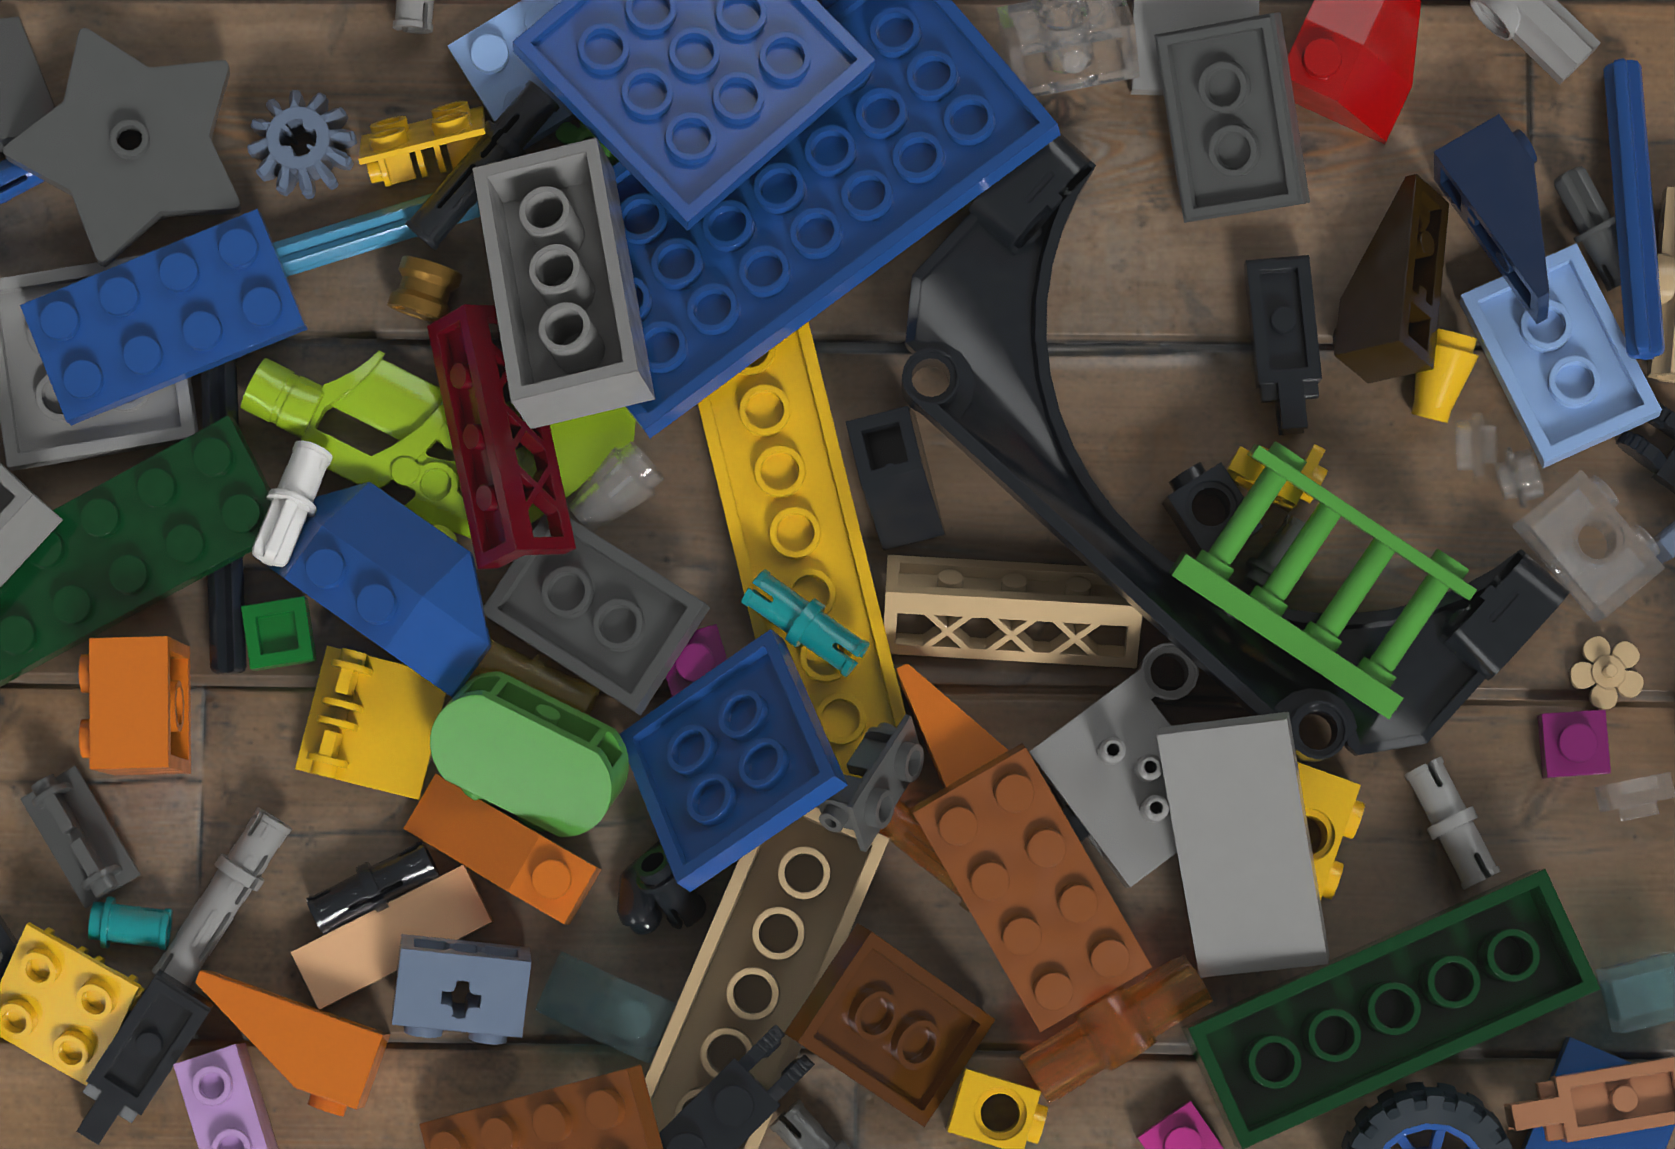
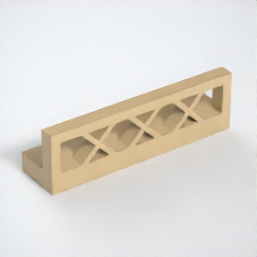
(1013, 599)

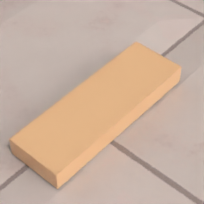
(370, 945)

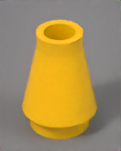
(1440, 387)

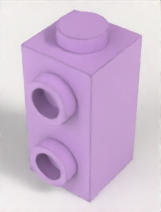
(225, 1100)

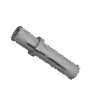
(230, 886)

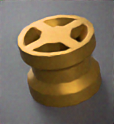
(424, 289)

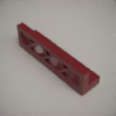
(485, 441)

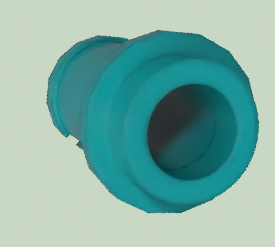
(129, 924)

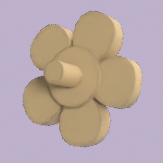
(1607, 672)

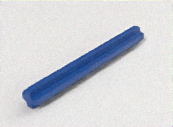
(1634, 210)

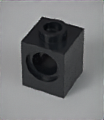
(1196, 482)

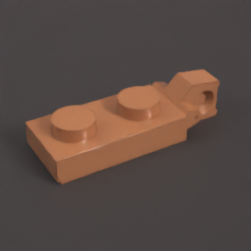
(1600, 1102)

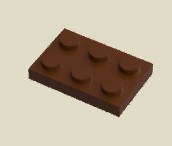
(890, 1025)

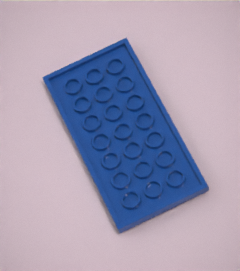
(832, 205)

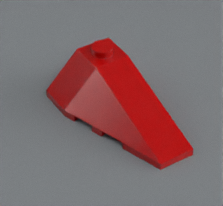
(1356, 62)

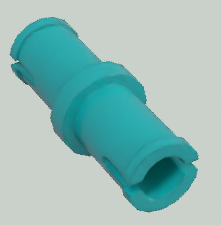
(805, 622)

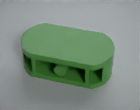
(529, 754)

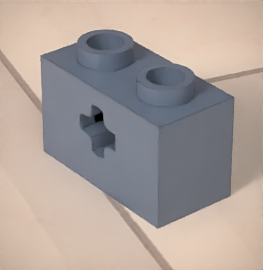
(429, 973)

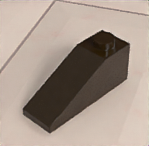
(1395, 293)

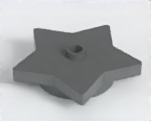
(122, 189)

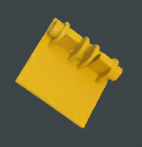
(392, 140)
(370, 723)
(63, 1002)

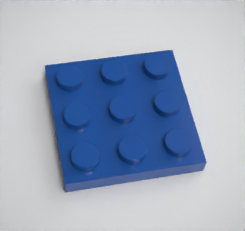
(732, 760)

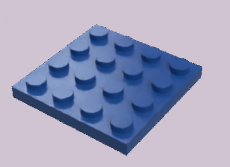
(694, 87)

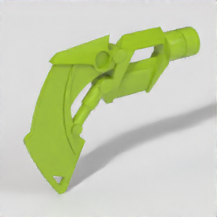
(416, 416)

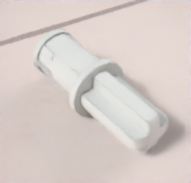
(291, 503)

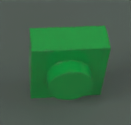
(278, 633)

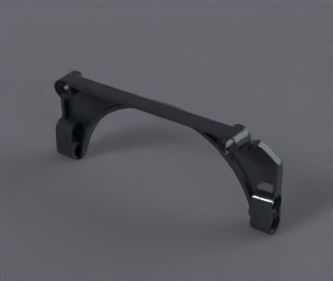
(984, 324)

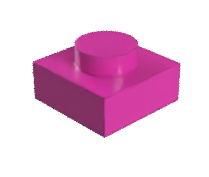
(1180, 1130)

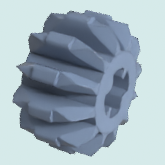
(323, 129)

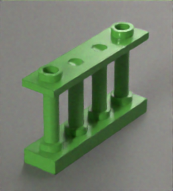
(1319, 642)

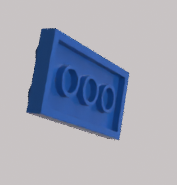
(163, 317)

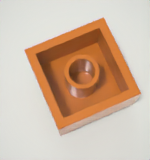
(137, 706)

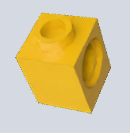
(972, 1093)

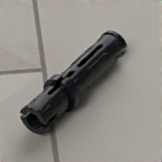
(500, 142)

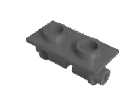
(888, 762)
(79, 835)

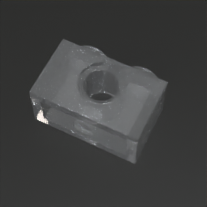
(1068, 43)
(1554, 532)

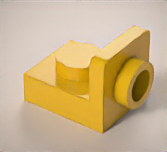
(1246, 470)

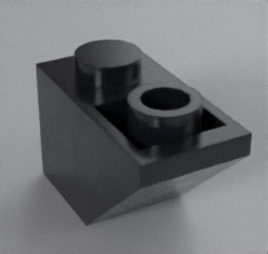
(896, 477)

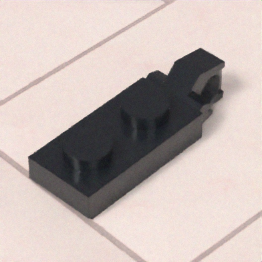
(1284, 337)
(142, 1053)

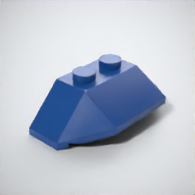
(393, 582)

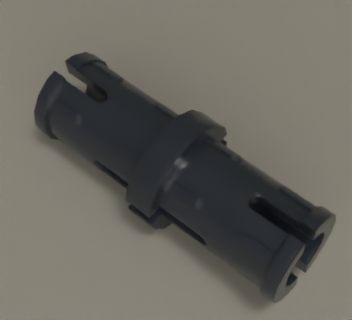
(372, 887)

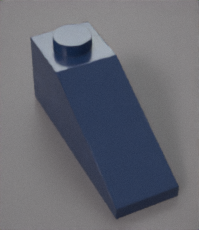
(1495, 193)

